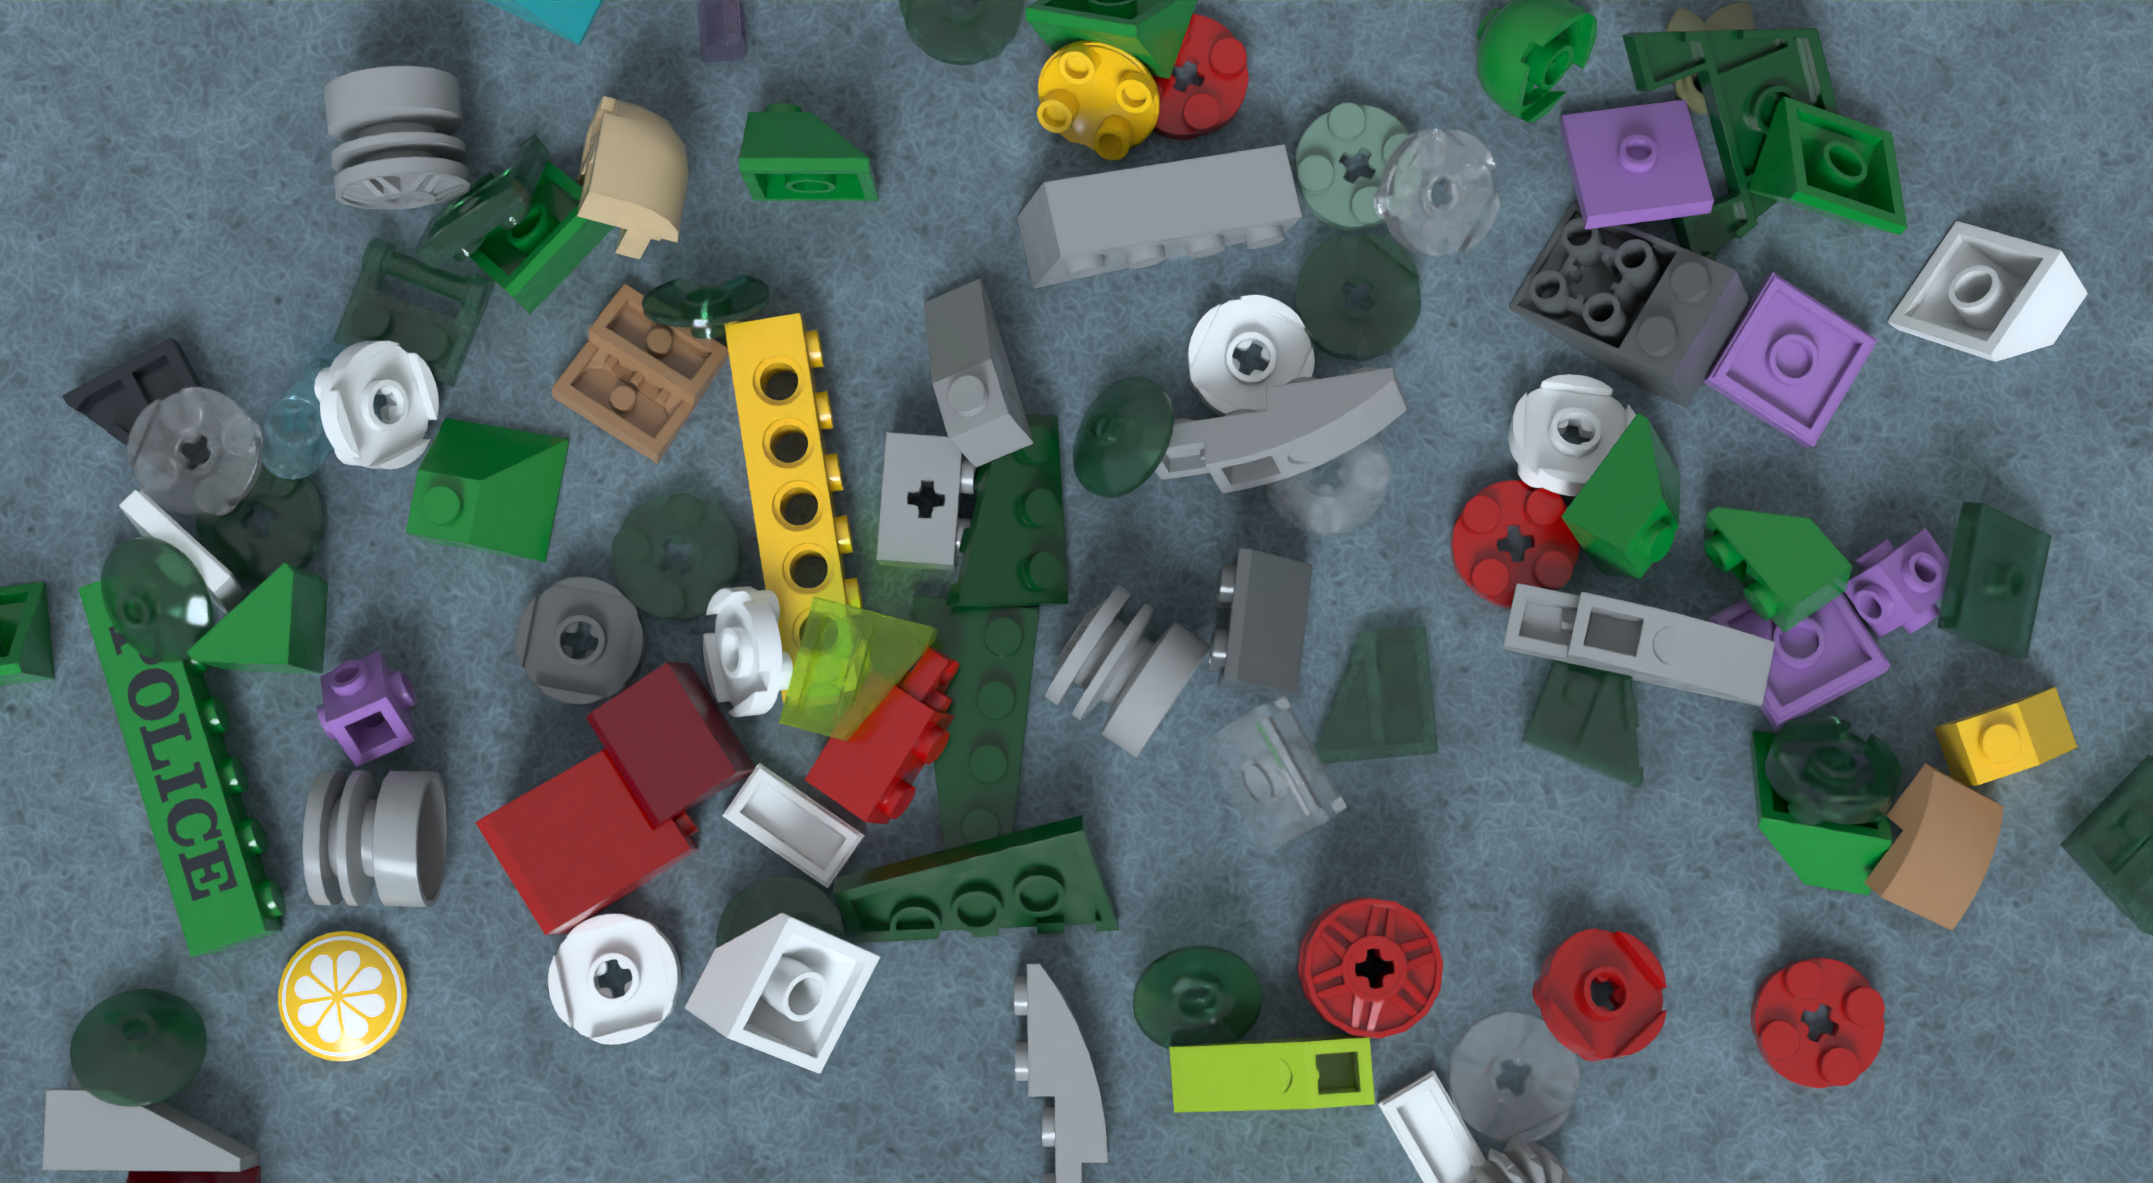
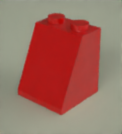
(582, 843)

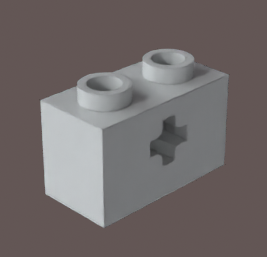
(910, 467)

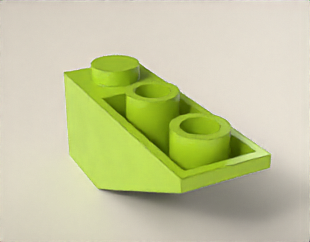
(1273, 1074)

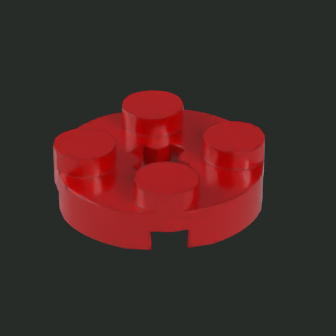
(1224, 85)
(1486, 520)
(1566, 998)
(1784, 1039)

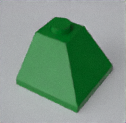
(801, 159)
(489, 490)
(1628, 505)
(1821, 854)

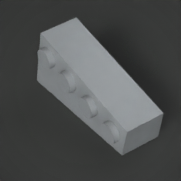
(1157, 214)

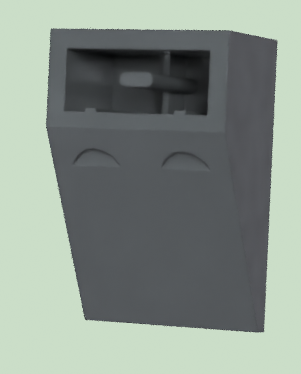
(1634, 304)

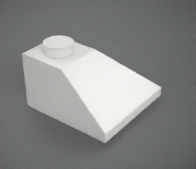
(1990, 295)
(783, 989)

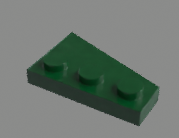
(1017, 528)

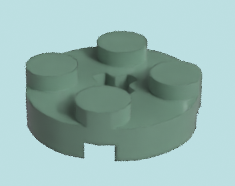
(1321, 175)

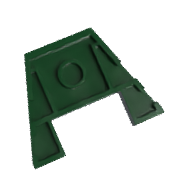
(1742, 83)

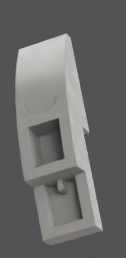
(1301, 429)
(1640, 643)
(1059, 1066)

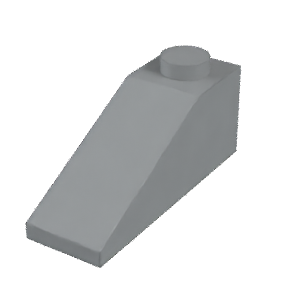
(974, 376)
(153, 1137)

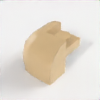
(633, 175)

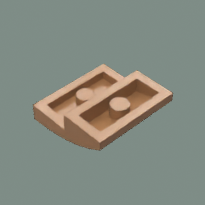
(639, 376)
(1942, 847)

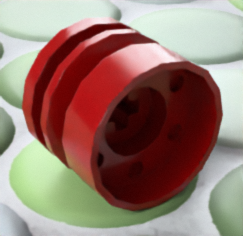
(1341, 939)

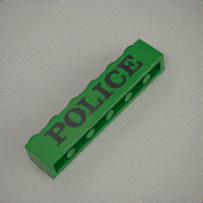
(189, 791)

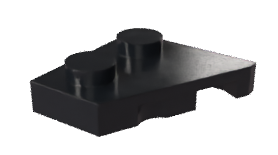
(125, 391)

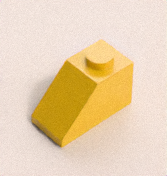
(2006, 738)

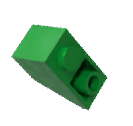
(1779, 560)

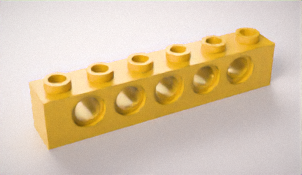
(756, 354)

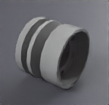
(396, 137)
(1125, 670)
(376, 838)

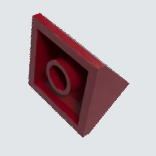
(670, 741)

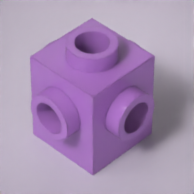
(1891, 592)
(367, 708)

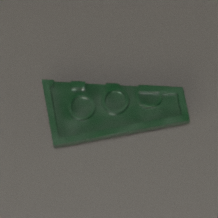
(990, 703)
(1008, 881)

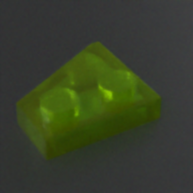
(848, 666)

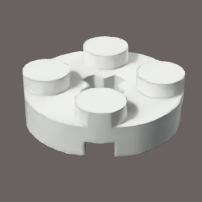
(1237, 326)
(347, 408)
(1544, 415)
(746, 651)
(596, 1010)

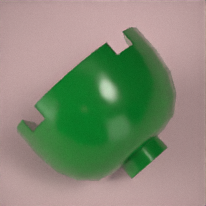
(1531, 46)

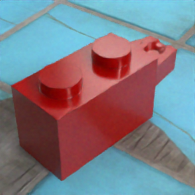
(885, 754)

